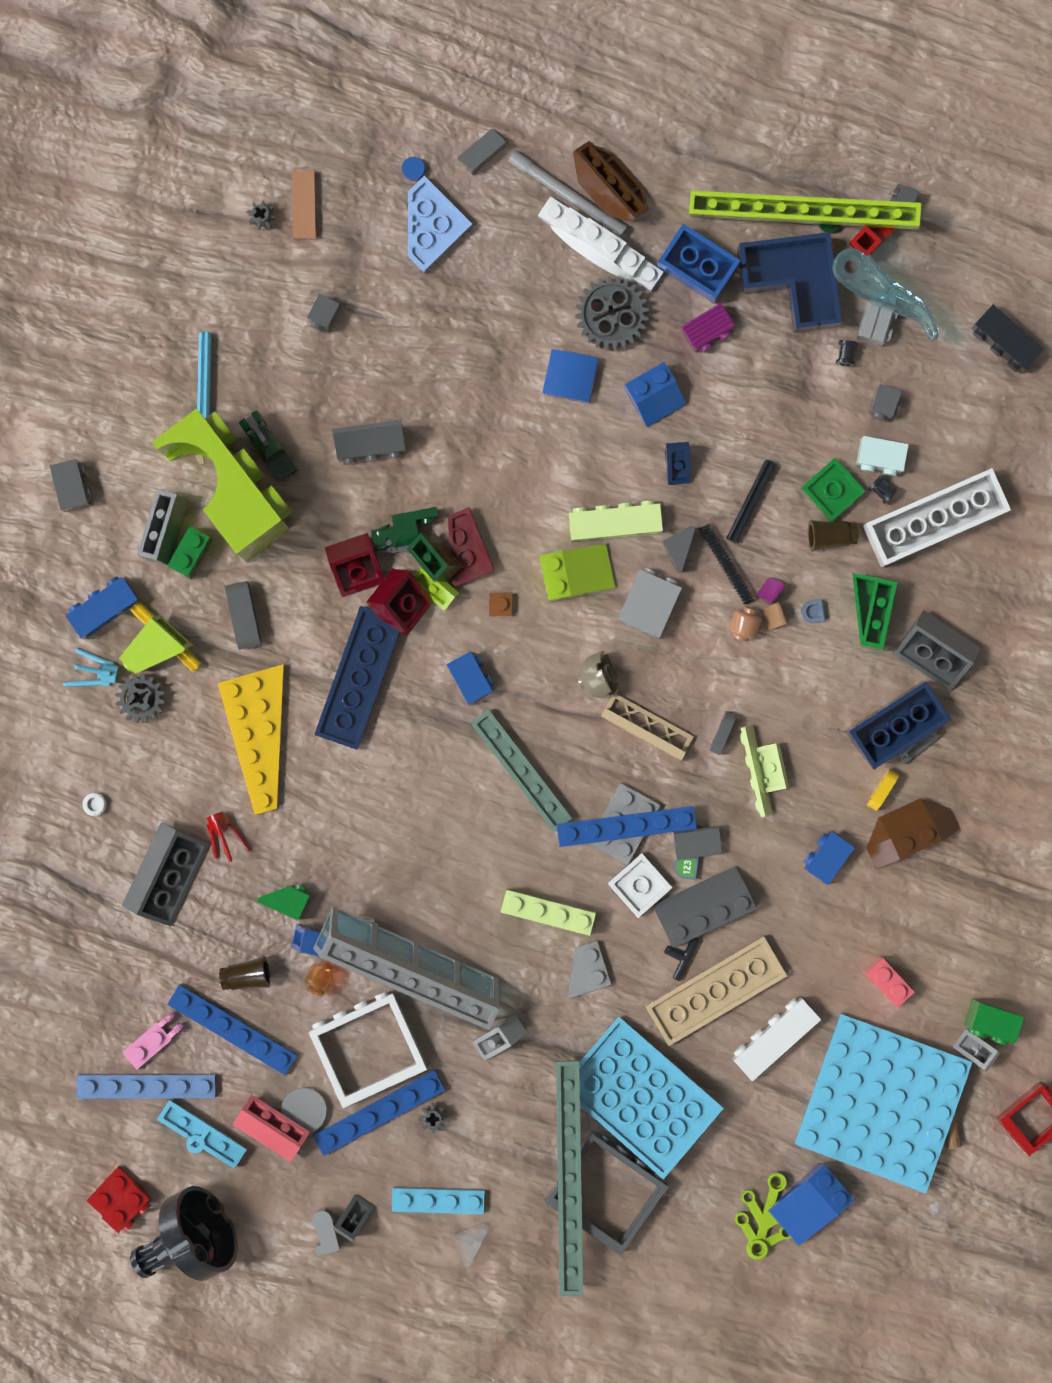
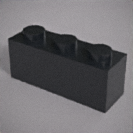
(1006, 339)

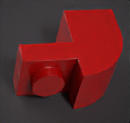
(870, 239)

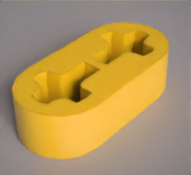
(882, 789)

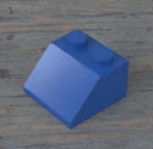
(655, 394)

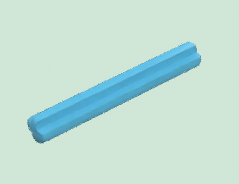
(204, 373)

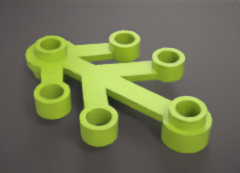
(764, 1220)

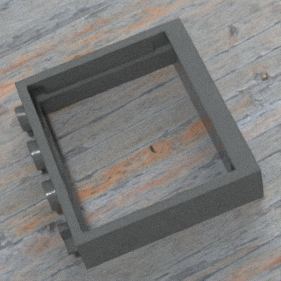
(640, 1167)

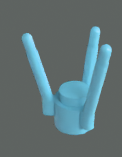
(107, 673)

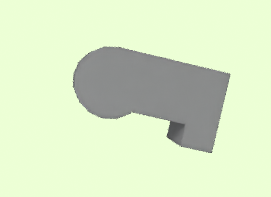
(324, 1223)

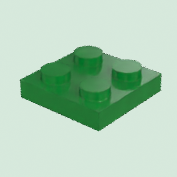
(832, 489)

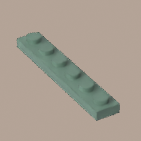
(520, 770)

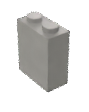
(649, 603)

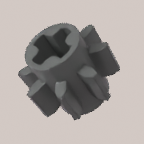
(266, 211)
(428, 1123)

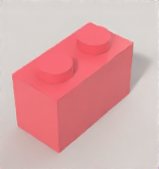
(888, 982)

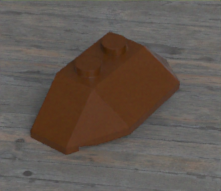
(609, 182)
(909, 831)

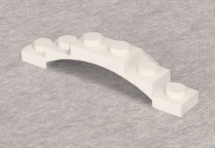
(599, 245)

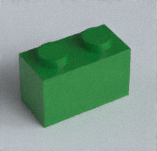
(190, 552)

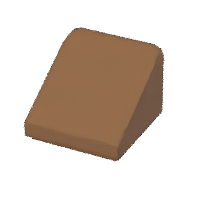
(774, 616)

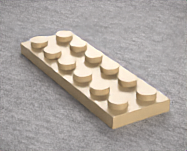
(716, 990)

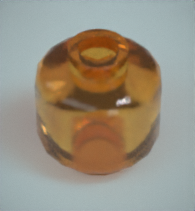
(320, 979)

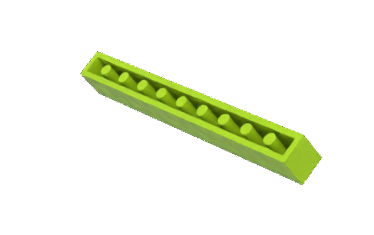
(805, 210)

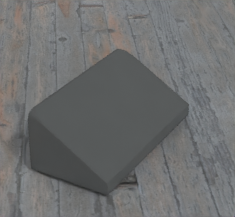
(482, 151)
(697, 843)

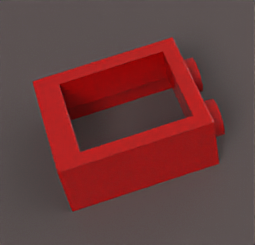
(1004, 1119)

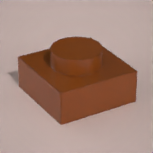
(500, 604)

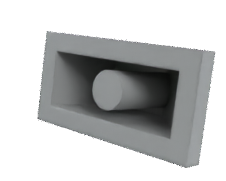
(500, 1037)

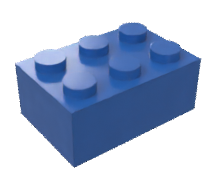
(698, 263)

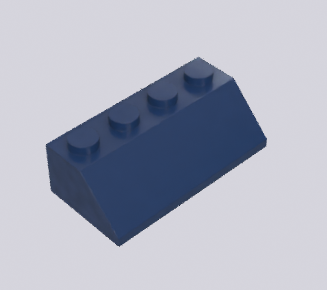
(898, 725)

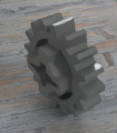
(130, 705)

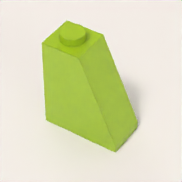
(153, 645)

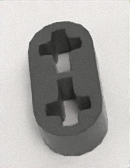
(722, 733)

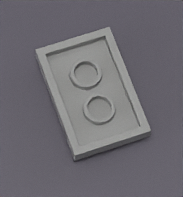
(625, 802)

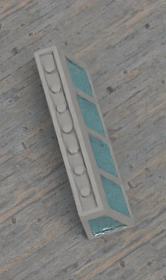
(409, 968)

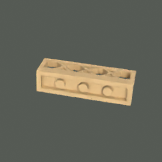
(641, 733)

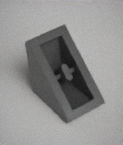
(678, 547)
(353, 1218)

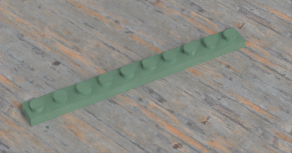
(569, 1178)

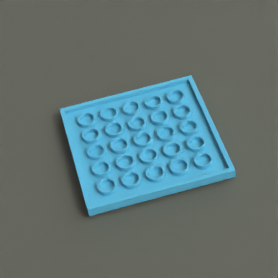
(883, 1103)

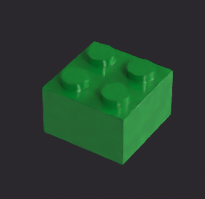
(993, 1021)

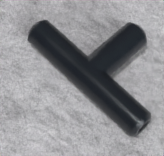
(684, 958)

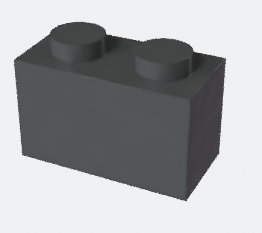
(70, 485)

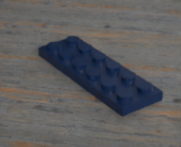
(357, 680)

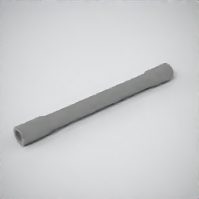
(527, 166)

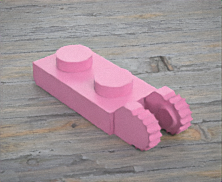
(151, 1042)

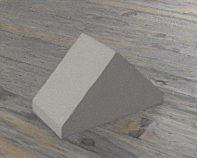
(976, 1050)

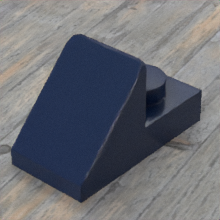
(678, 463)

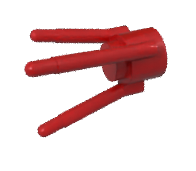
(218, 824)

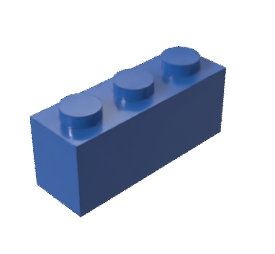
(102, 607)

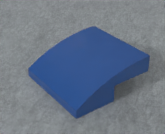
(570, 376)

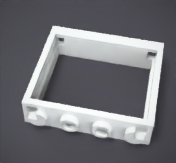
(385, 1082)

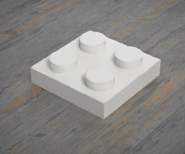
(639, 885)

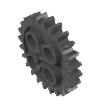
(619, 332)

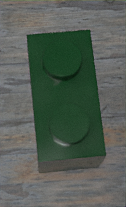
(434, 557)

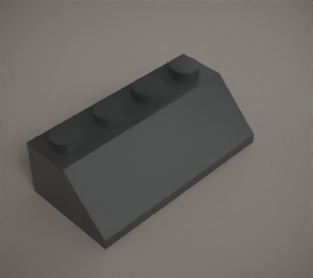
(165, 874)
(704, 907)

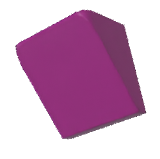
(770, 590)

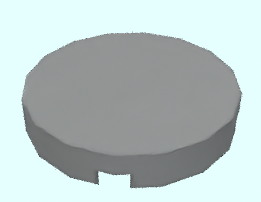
(305, 1108)

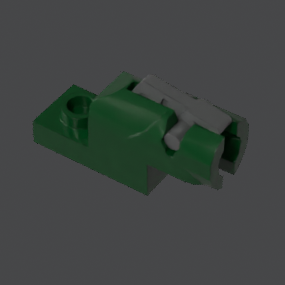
(268, 446)
(403, 532)

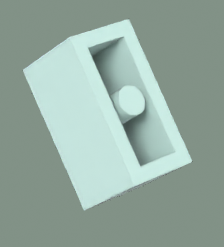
(881, 455)

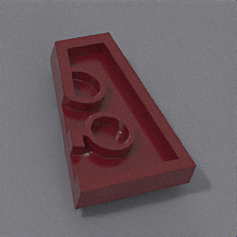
(468, 548)

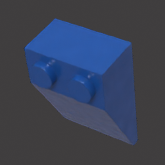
(811, 1204)

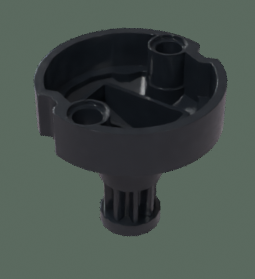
(191, 1236)

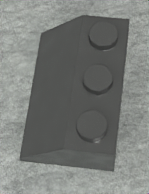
(369, 442)
(937, 650)

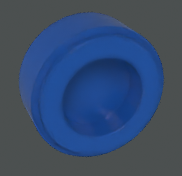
(413, 168)

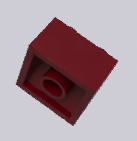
(354, 564)
(400, 600)

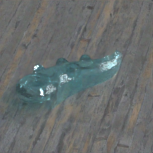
(879, 289)

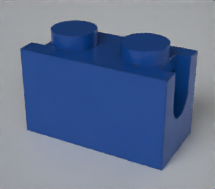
(470, 678)
(828, 857)

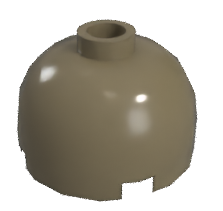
(597, 676)

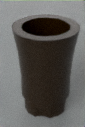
(831, 534)
(246, 975)

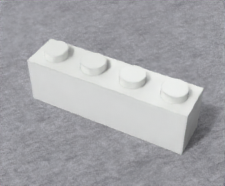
(776, 1038)

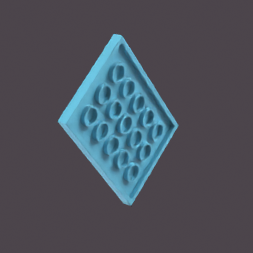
(644, 1098)

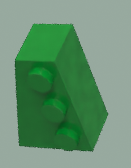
(874, 609)

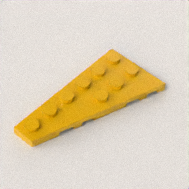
(255, 721)

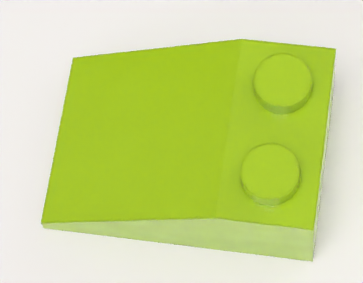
(576, 572)

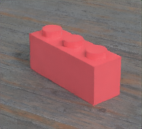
(271, 1128)

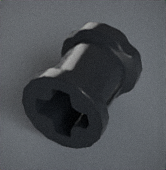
(846, 353)
(882, 489)

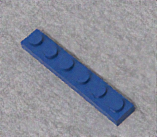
(626, 826)
(232, 1029)
(379, 1112)

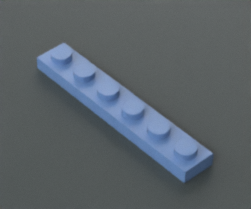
(146, 1086)

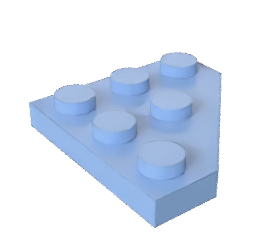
(432, 224)

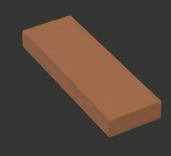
(303, 205)

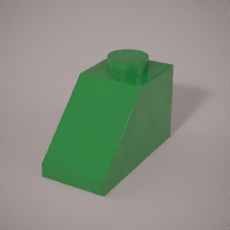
(288, 900)

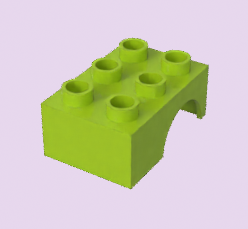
(238, 509)

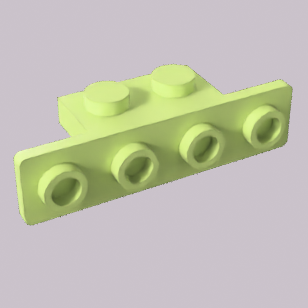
(766, 769)

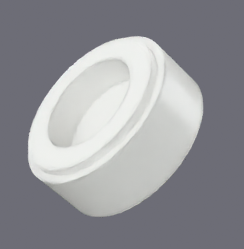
(94, 804)

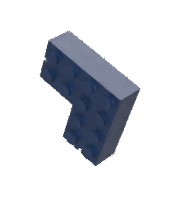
(801, 266)

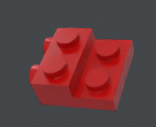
(120, 1200)

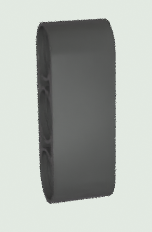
(243, 615)

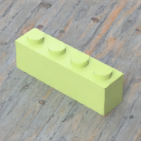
(615, 522)
(548, 912)

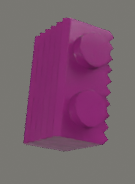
(708, 328)

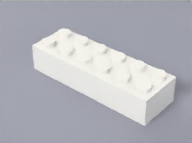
(936, 517)

